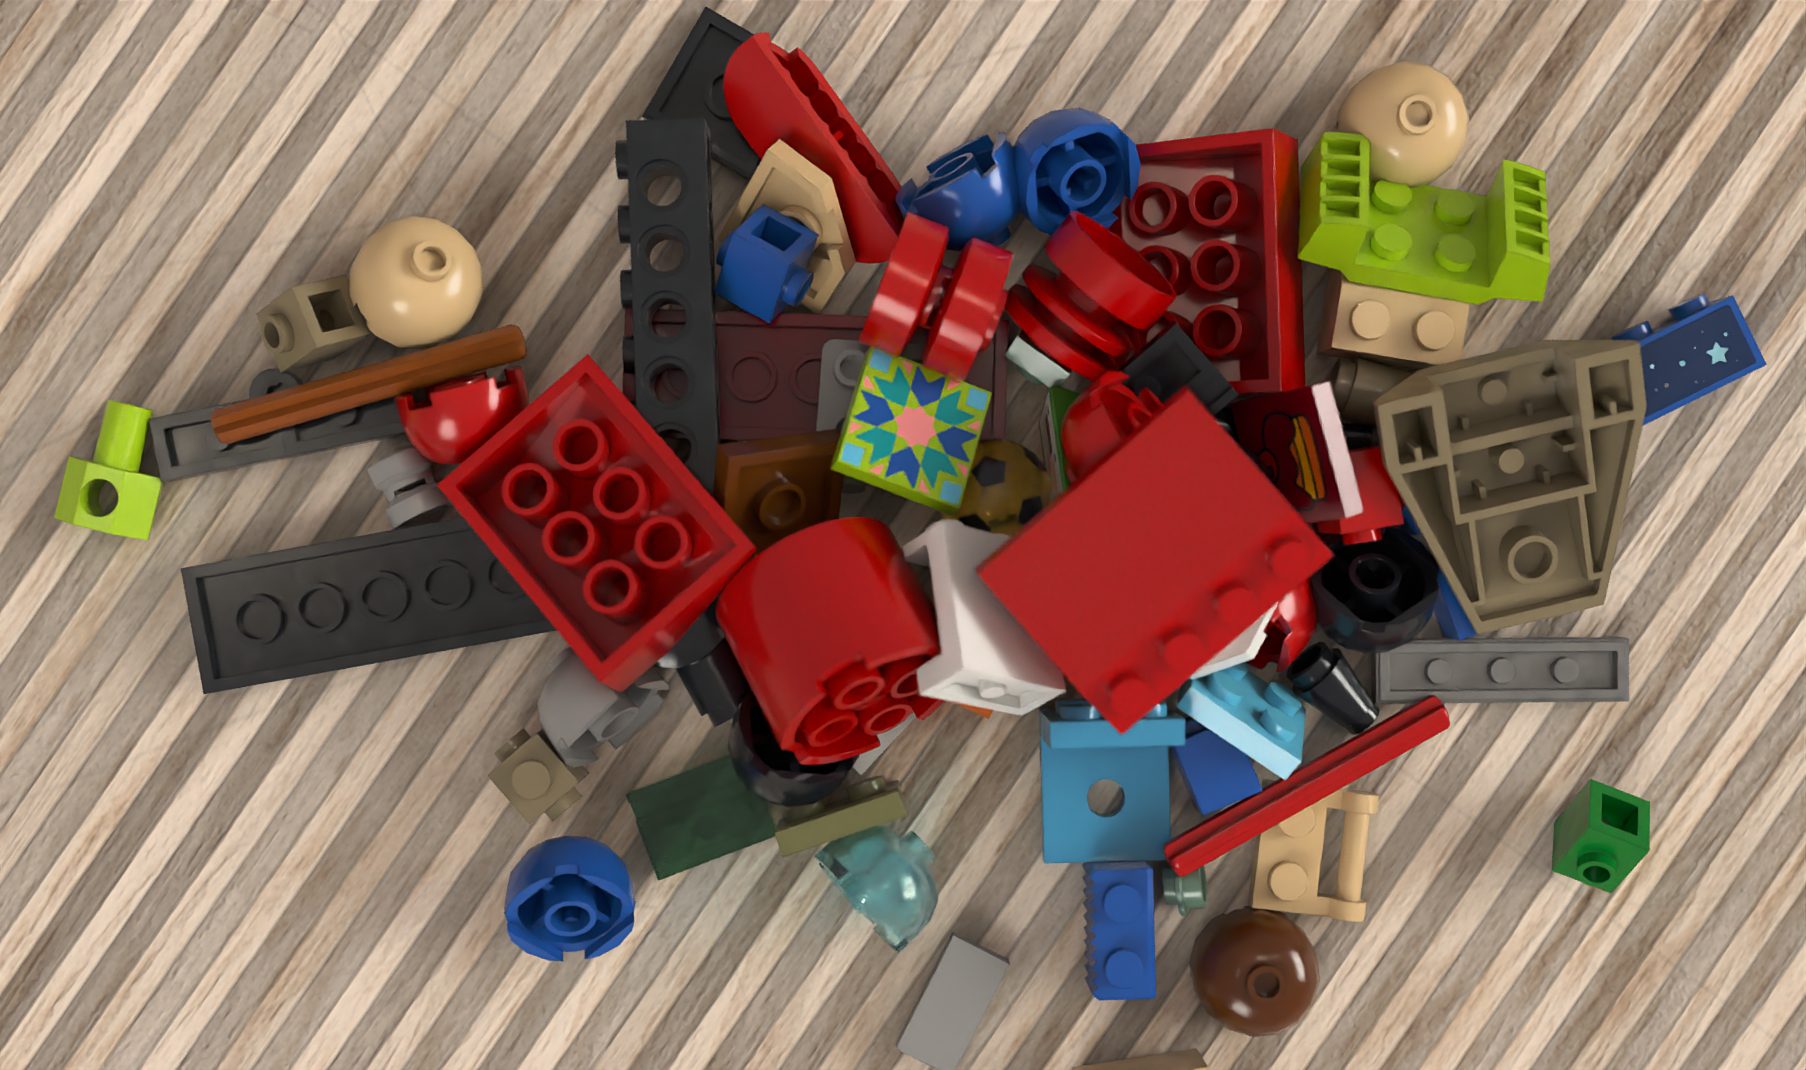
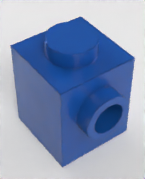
(766, 264)

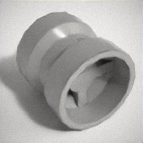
(400, 474)

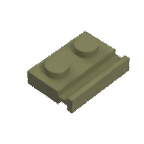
(868, 805)

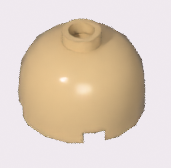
(1411, 119)
(416, 282)

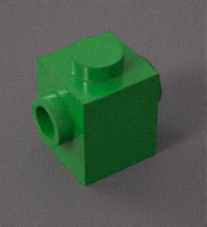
(1601, 836)

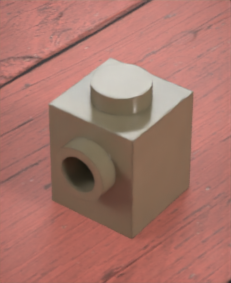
(311, 323)
(536, 777)

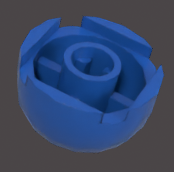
(1072, 164)
(969, 192)
(569, 899)

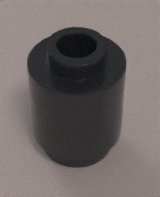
(716, 684)

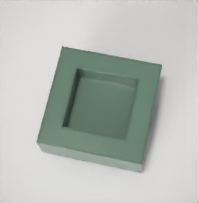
(1035, 363)

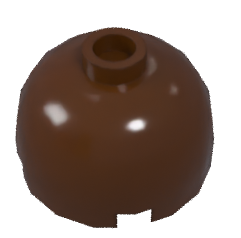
(1254, 971)

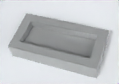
(952, 1003)

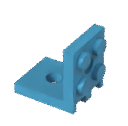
(1085, 748)

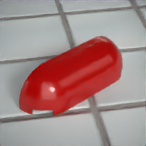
(789, 100)

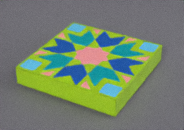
(911, 431)

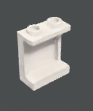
(984, 648)

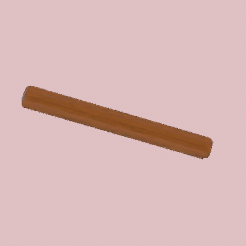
(369, 384)

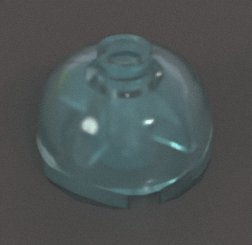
(885, 881)

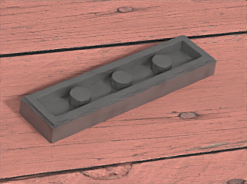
(1503, 670)

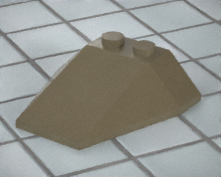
(1519, 472)

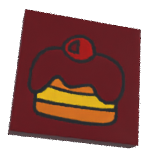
(1303, 449)

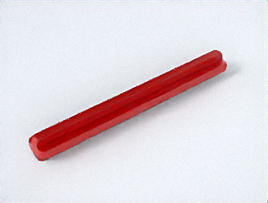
(1306, 785)

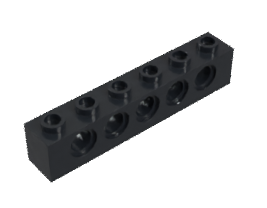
(682, 151)

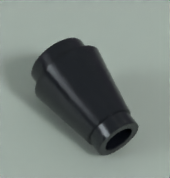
(1332, 687)

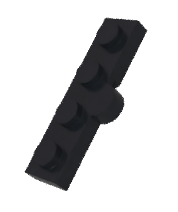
(190, 449)

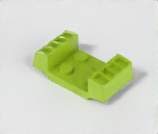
(1425, 235)

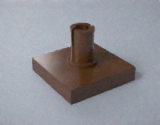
(778, 484)

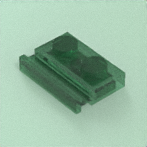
(698, 816)

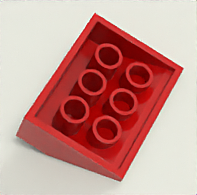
(1225, 235)
(599, 524)
(1153, 561)

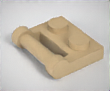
(1290, 859)

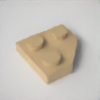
(808, 197)

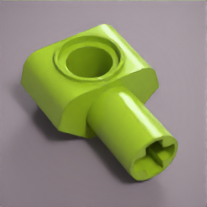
(118, 462)

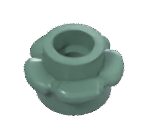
(1186, 891)

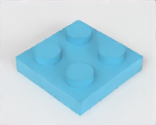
(1249, 714)

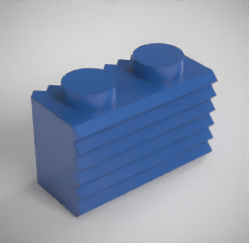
(1120, 930)

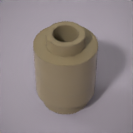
(1359, 384)

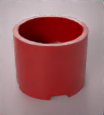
(832, 637)

